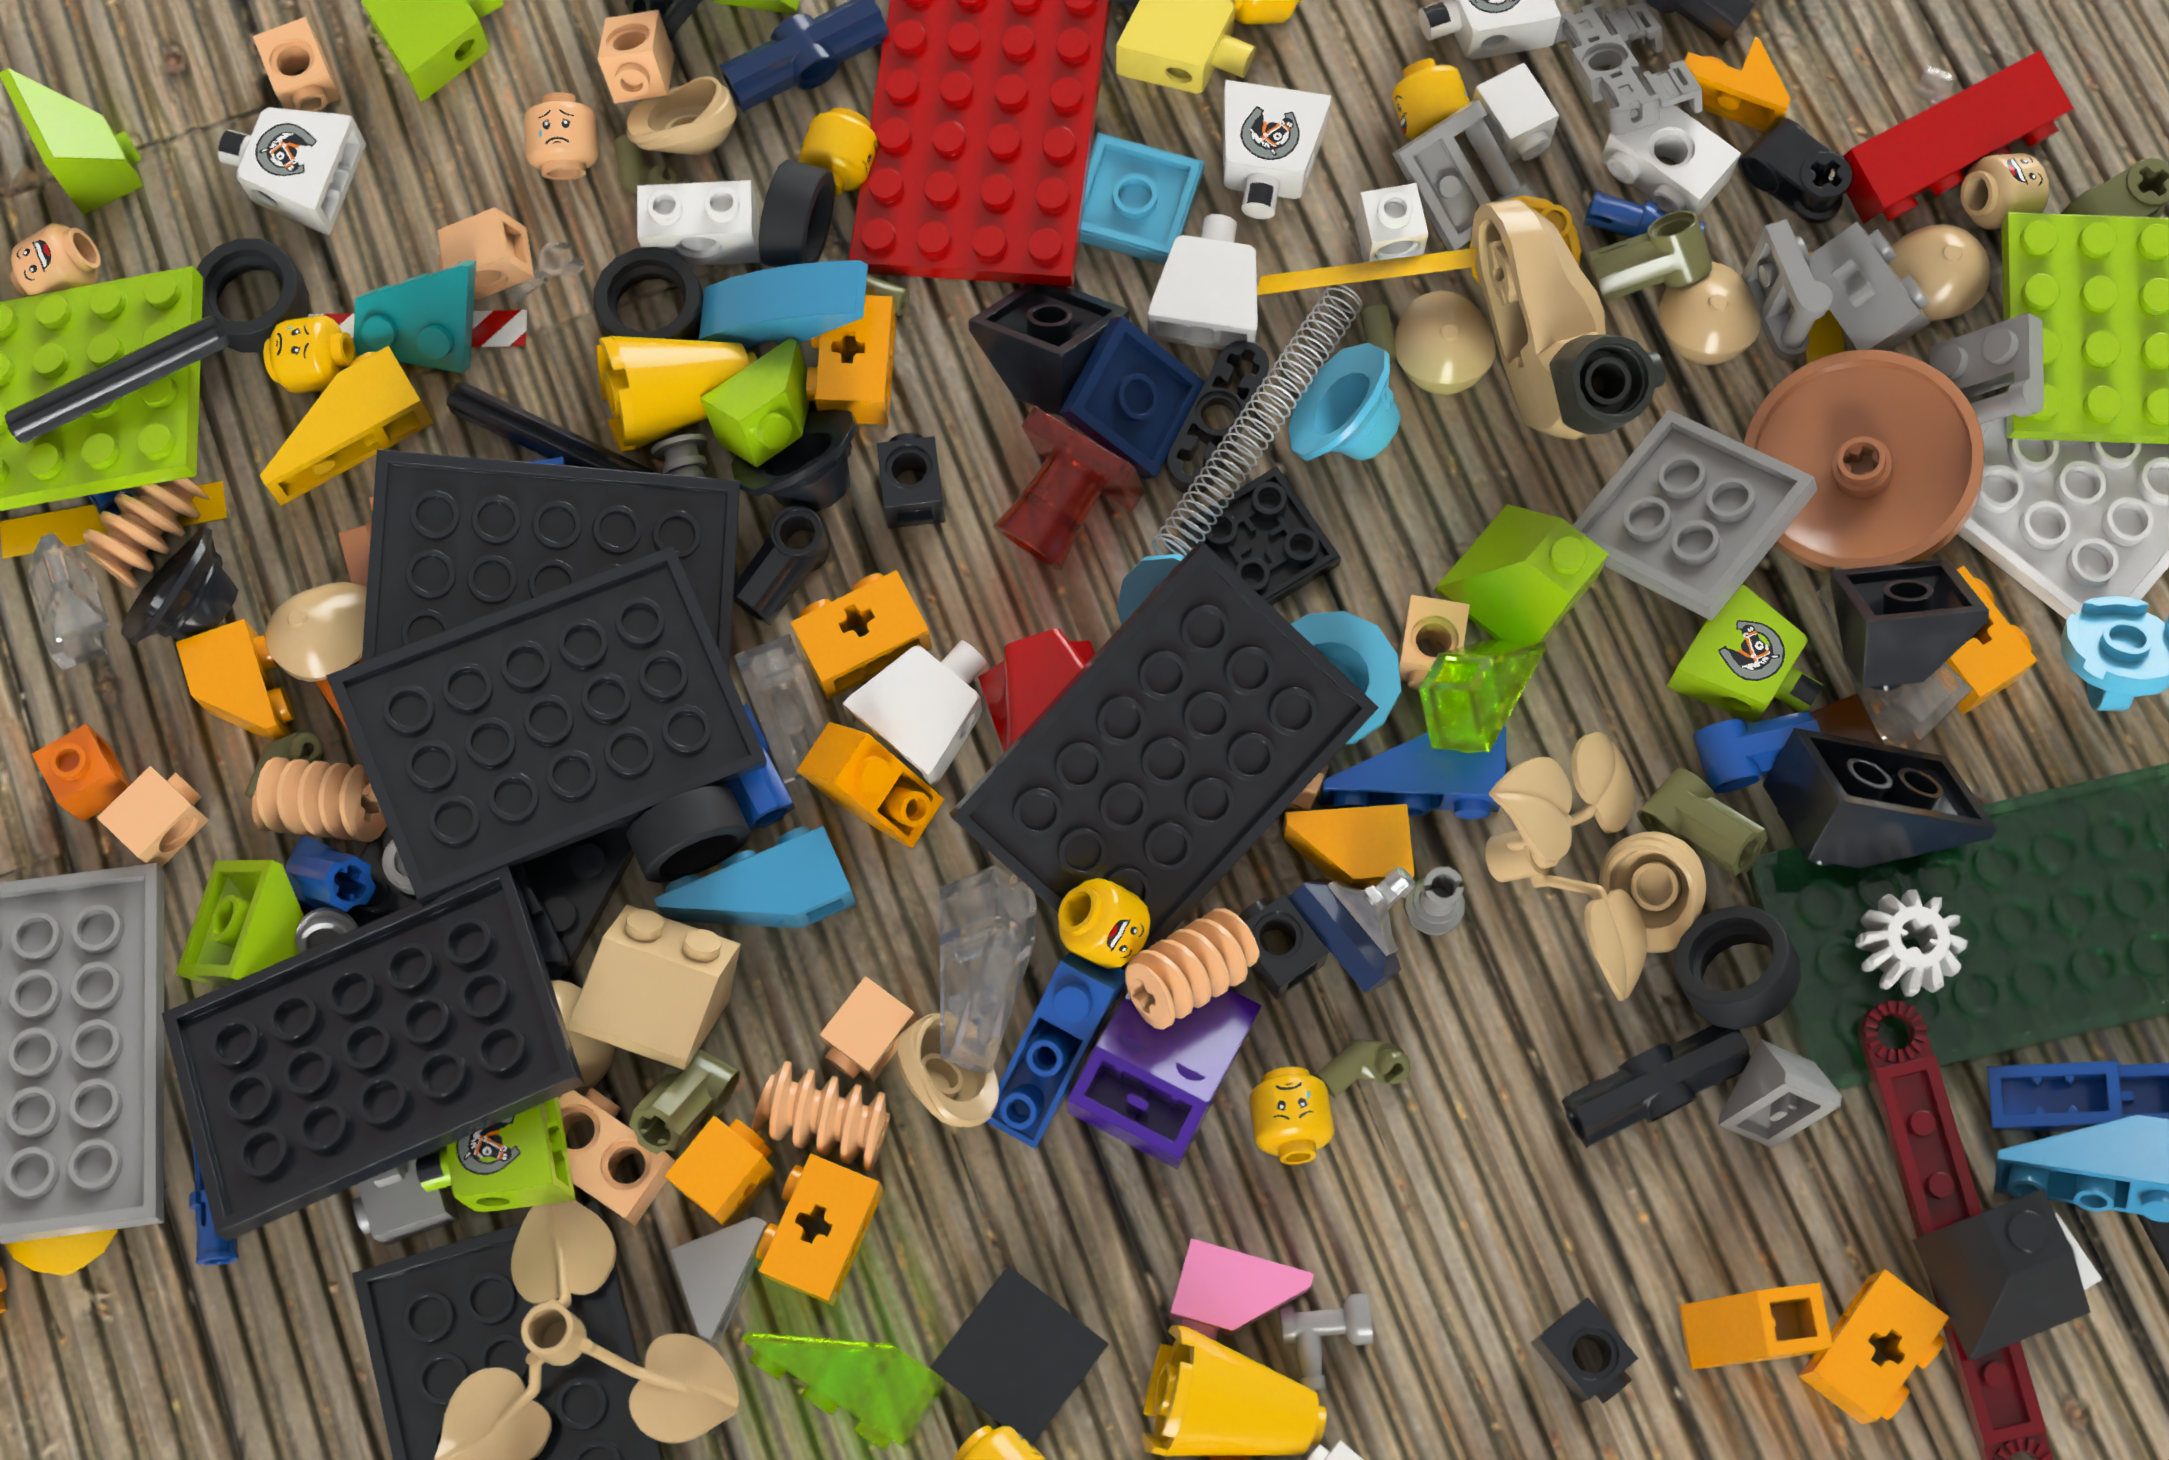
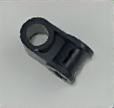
(1796, 166)

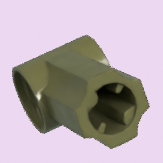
(1668, 253)
(1692, 813)
(683, 1101)

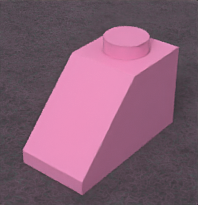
(1231, 1289)

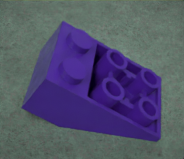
(1160, 1083)

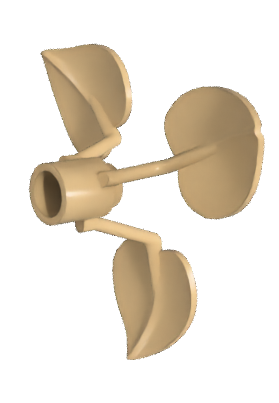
(1539, 804)
(560, 1254)

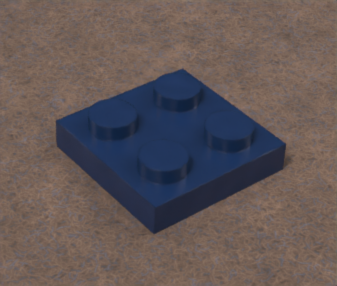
(1132, 397)

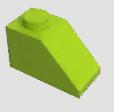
(761, 405)

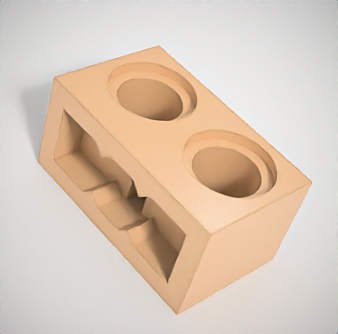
(596, 1164)

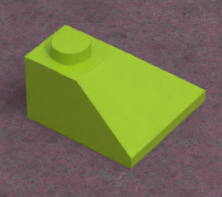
(75, 144)
(1523, 574)
(241, 923)

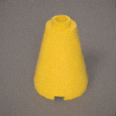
(659, 383)
(1225, 1403)

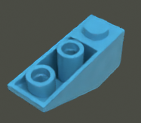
(775, 888)
(2096, 1167)

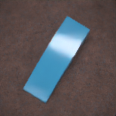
(784, 303)

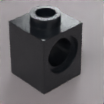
(917, 502)
(1287, 970)
(1557, 1347)

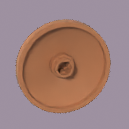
(1888, 454)

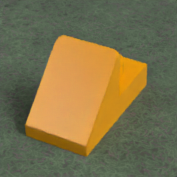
(1744, 96)

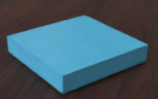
(1137, 198)

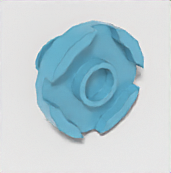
(2117, 651)

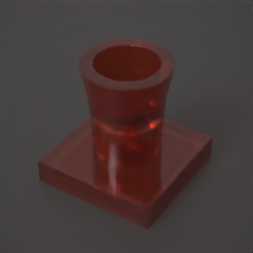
(1064, 489)

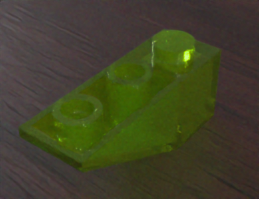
(1475, 690)
(864, 1377)

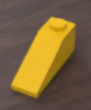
(355, 415)

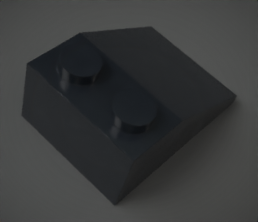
(1871, 800)

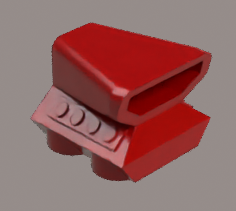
(1030, 679)

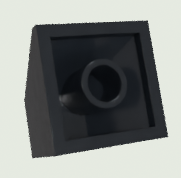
(1042, 339)
(1903, 619)
(2004, 1274)

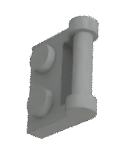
(1445, 178)
(1781, 276)
(1994, 359)

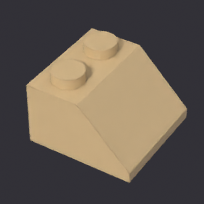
(656, 987)

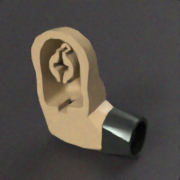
(1552, 329)

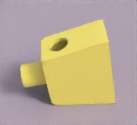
(1181, 43)

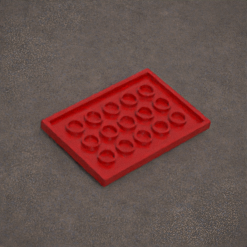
(982, 139)

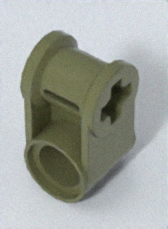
(2133, 193)

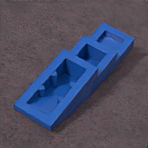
(2075, 1094)

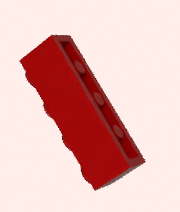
(1952, 136)

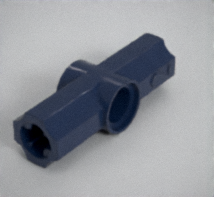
(803, 52)

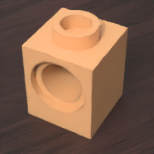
(288, 51)
(636, 56)
(495, 244)
(1434, 620)
(155, 816)
(866, 1031)

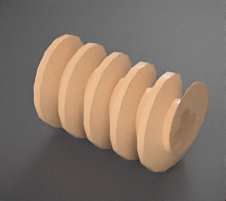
(141, 527)
(316, 800)
(1190, 967)
(824, 1115)

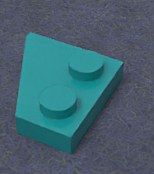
(421, 319)

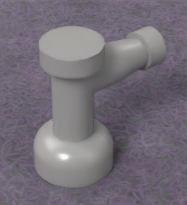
(1306, 1329)

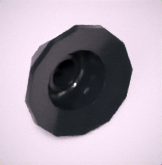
(811, 469)
(184, 595)

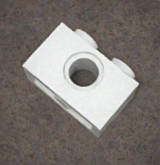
(1701, 159)
(700, 221)

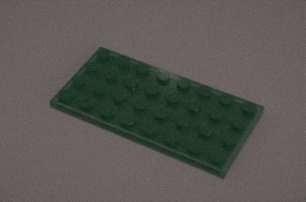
(2055, 916)

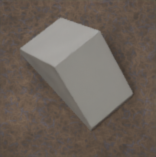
(1778, 1096)
(717, 1273)

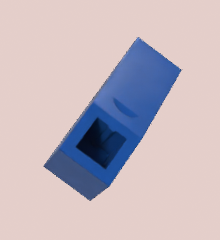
(1422, 780)
(1055, 1046)

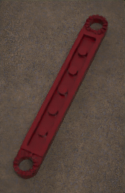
(1939, 1193)

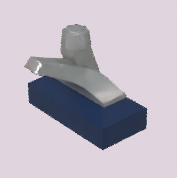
(1356, 923)

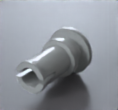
(682, 455)
(1436, 902)

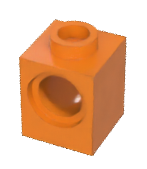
(82, 772)

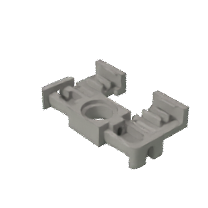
(1608, 43)

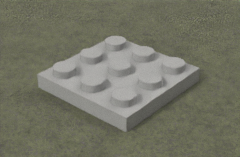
(1694, 513)

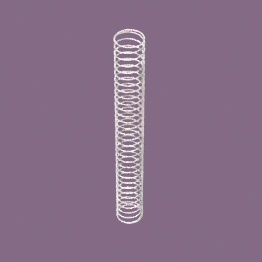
(1253, 420)

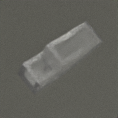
(66, 603)

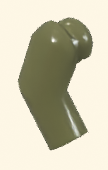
(633, 167)

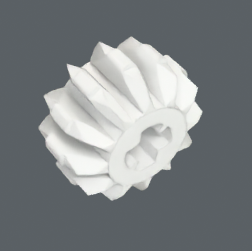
(1912, 965)

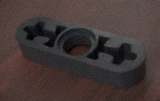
(1221, 376)

